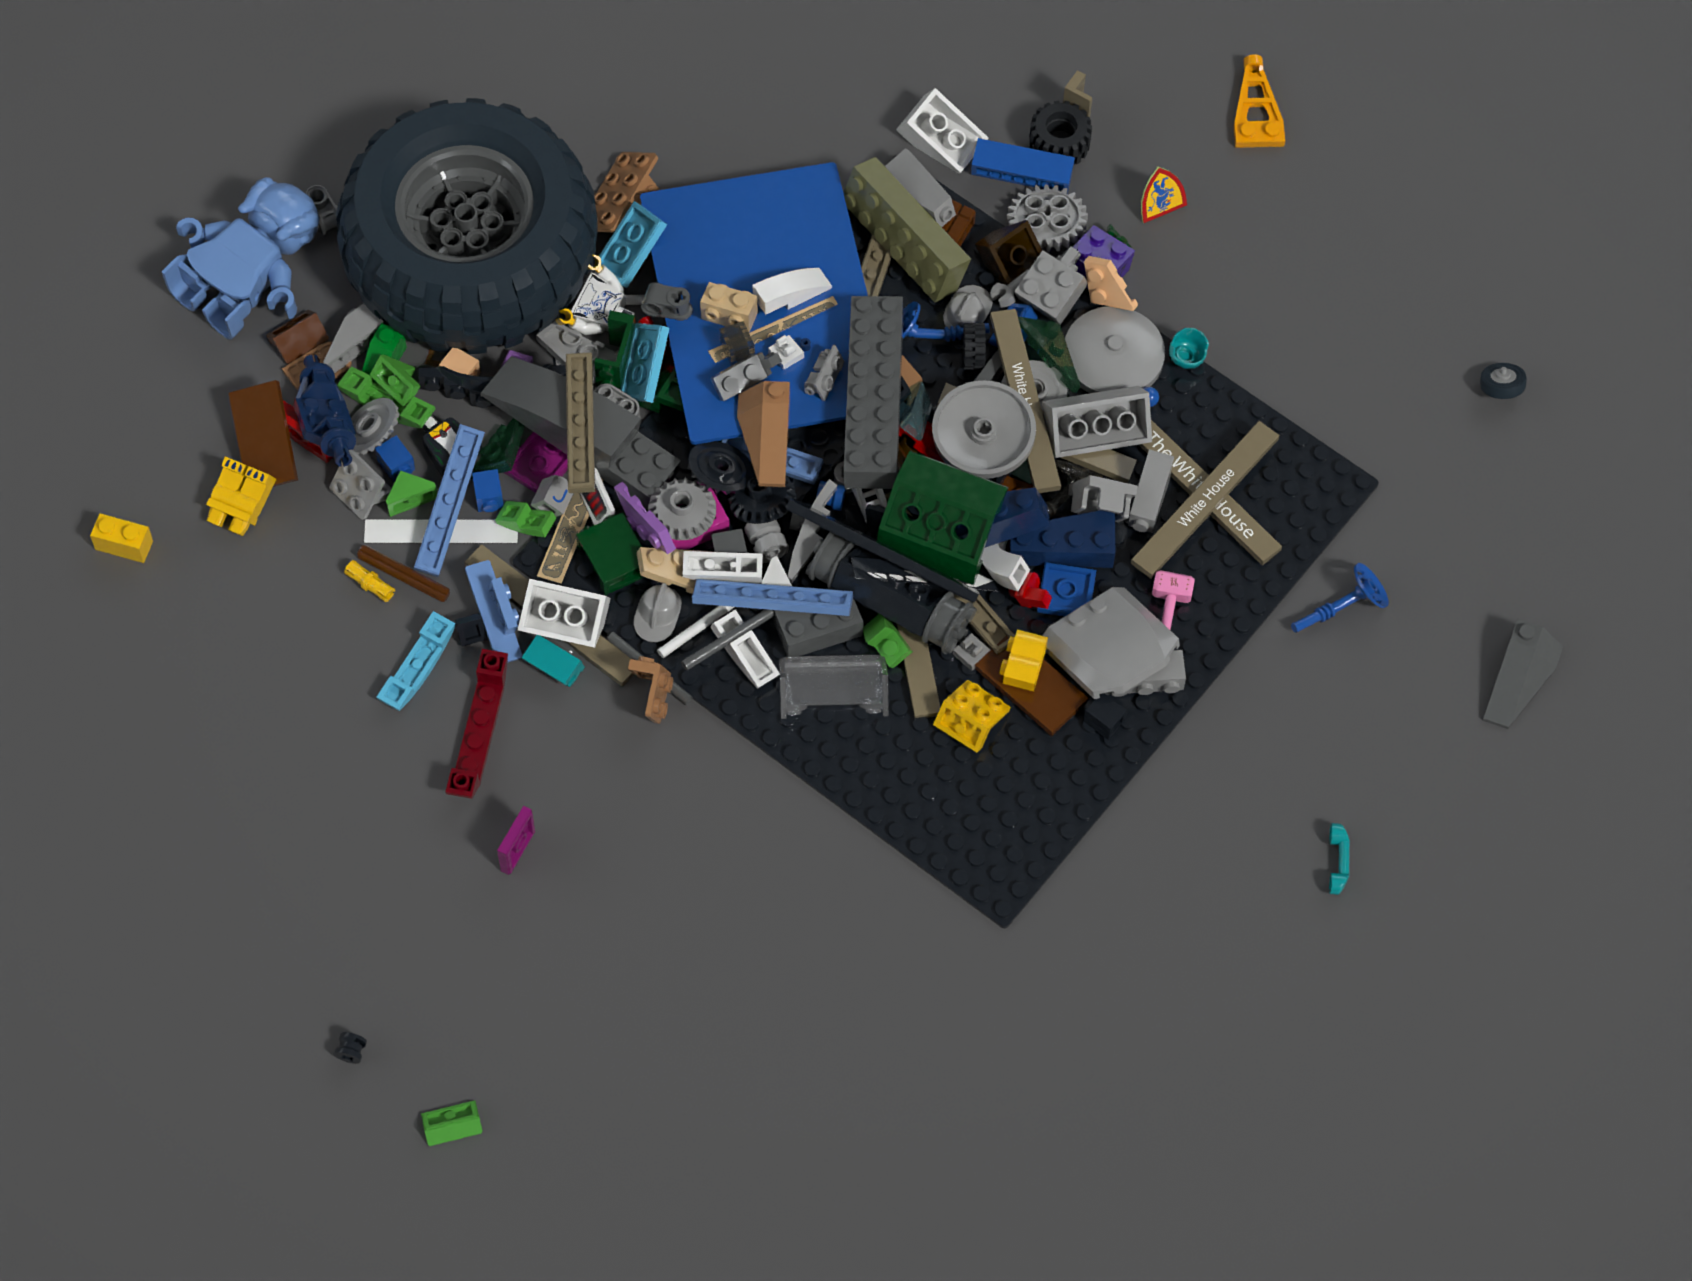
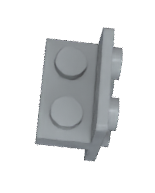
(359, 486)

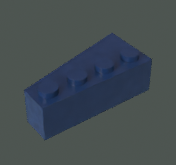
(1070, 541)

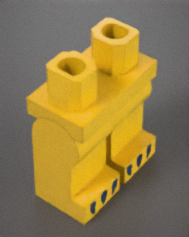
(240, 494)

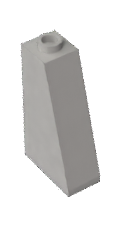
(922, 186)

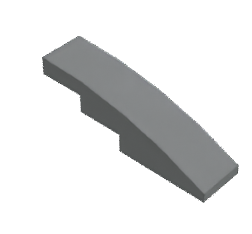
(808, 534)

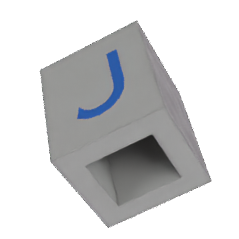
(552, 495)

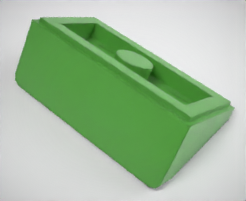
(451, 1123)

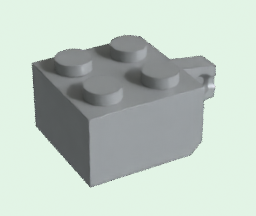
(1053, 285)

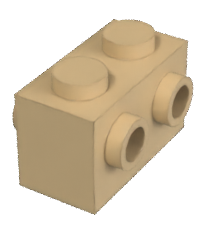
(728, 306)

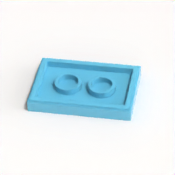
(631, 243)
(644, 361)

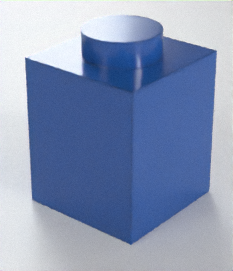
(394, 458)
(488, 490)

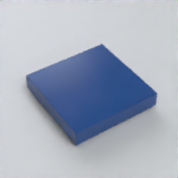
(1068, 587)

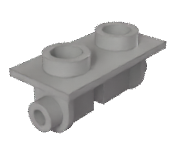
(828, 365)

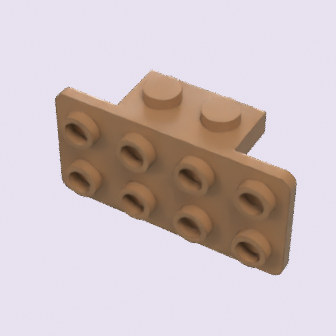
(622, 187)

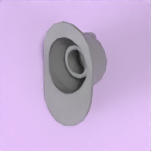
(968, 305)
(657, 613)

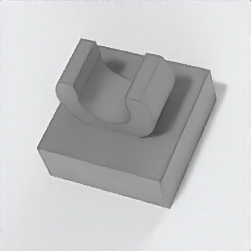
(970, 651)

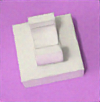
(787, 350)

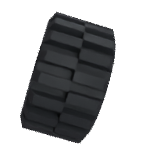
(1061, 118)

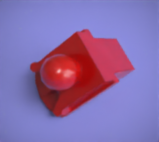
(1030, 594)

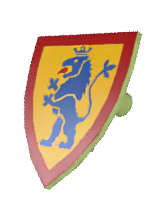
(1162, 195)

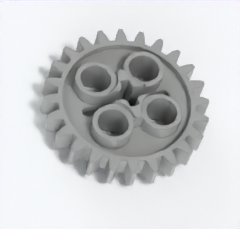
(1051, 214)

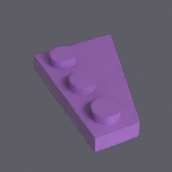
(644, 522)

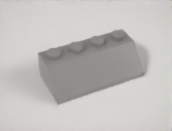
(1098, 421)

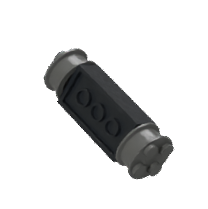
(915, 606)

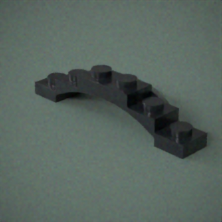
(462, 385)

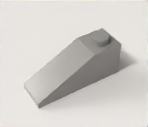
(352, 337)

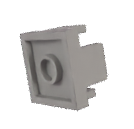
(1102, 494)

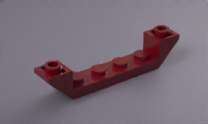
(491, 677)

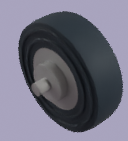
(1503, 380)

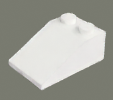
(941, 131)

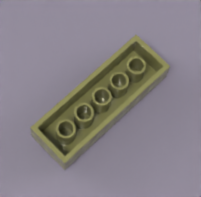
(905, 229)

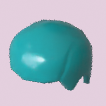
(1188, 348)

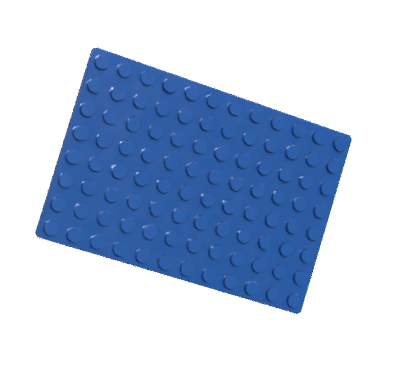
(740, 236)

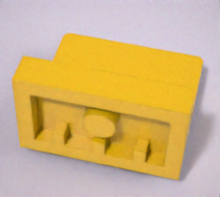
(970, 715)

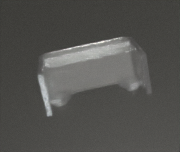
(833, 682)

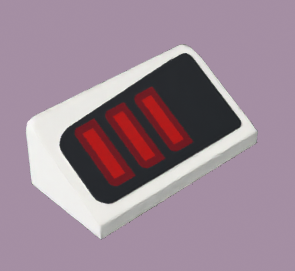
(598, 502)

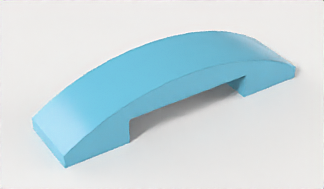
(418, 663)

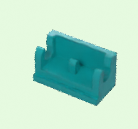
(553, 661)

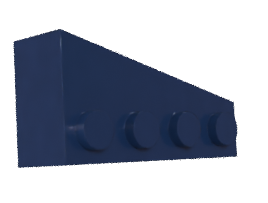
(1020, 514)

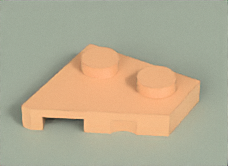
(1106, 285)

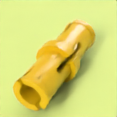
(369, 581)

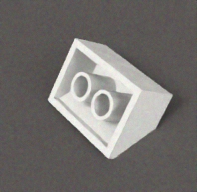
(563, 613)

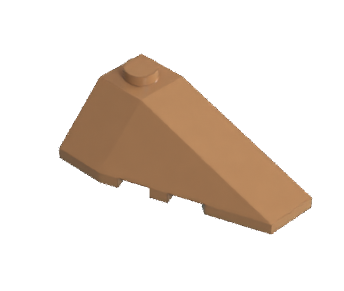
(765, 426)

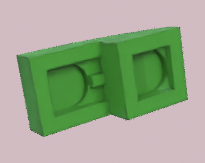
(523, 519)

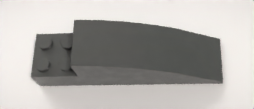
(620, 451)

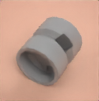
(767, 540)

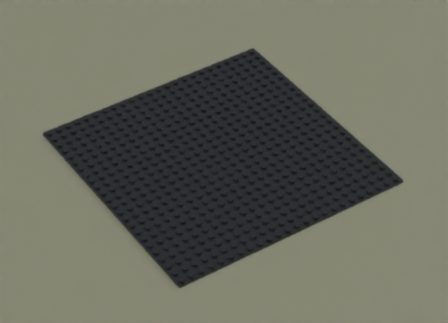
(1017, 808)

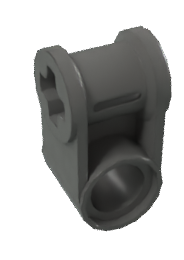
(663, 300)

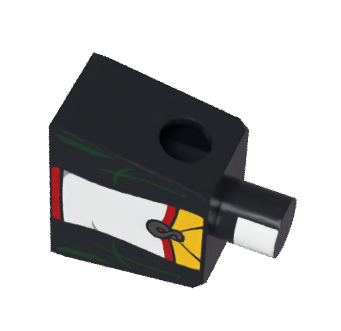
(440, 440)

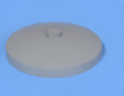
(1115, 349)
(984, 428)

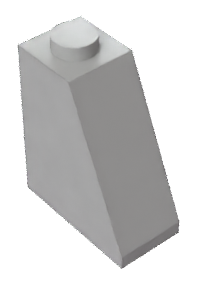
(1151, 491)

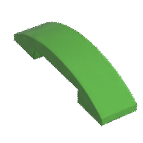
(364, 390)

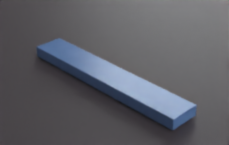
(449, 500)
(772, 597)

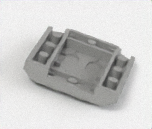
(1110, 643)

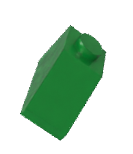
(385, 342)

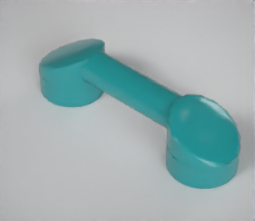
(1339, 836)

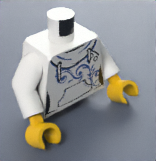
(599, 296)

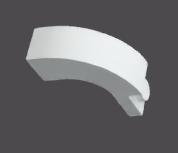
(1005, 567)

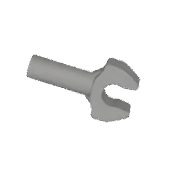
(1007, 291)

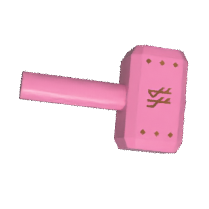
(1172, 588)

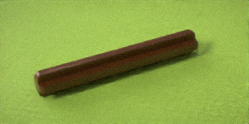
(403, 573)

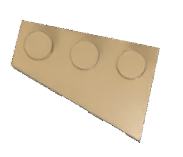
(664, 567)

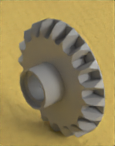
(1046, 381)
(374, 424)
(687, 521)

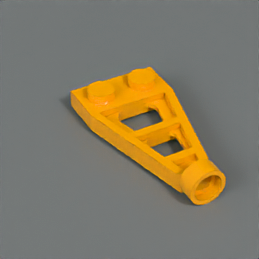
(1257, 133)

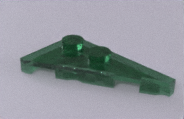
(1052, 348)
(501, 449)

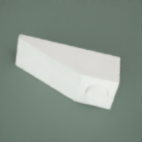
(723, 566)

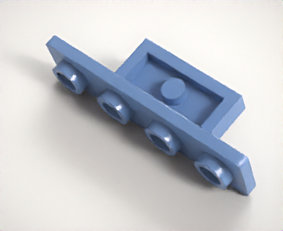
(495, 609)

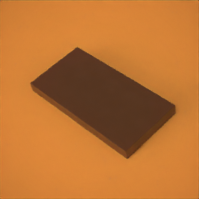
(264, 431)
(1053, 698)

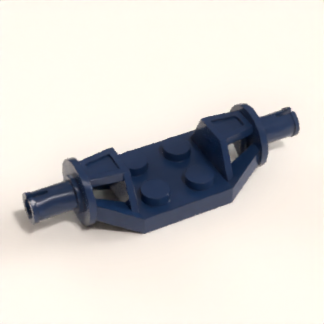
(324, 412)

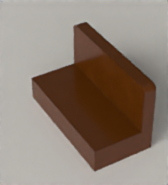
(298, 336)

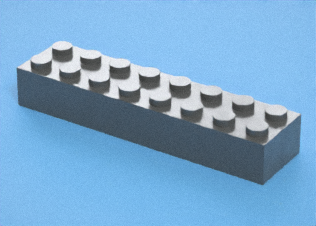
(873, 392)

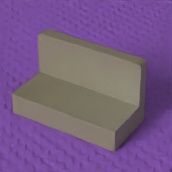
(1075, 93)

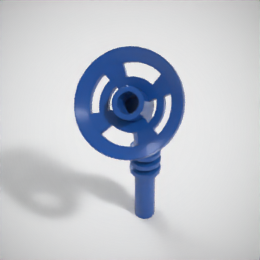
(911, 329)
(1364, 589)

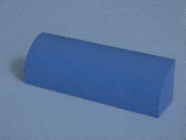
(1021, 165)

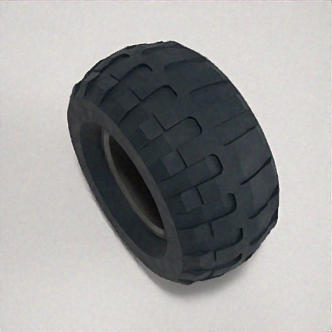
(463, 291)

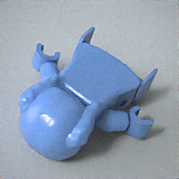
(244, 257)

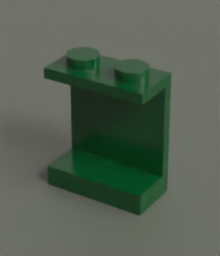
(620, 334)
(612, 552)

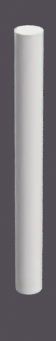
(693, 630)

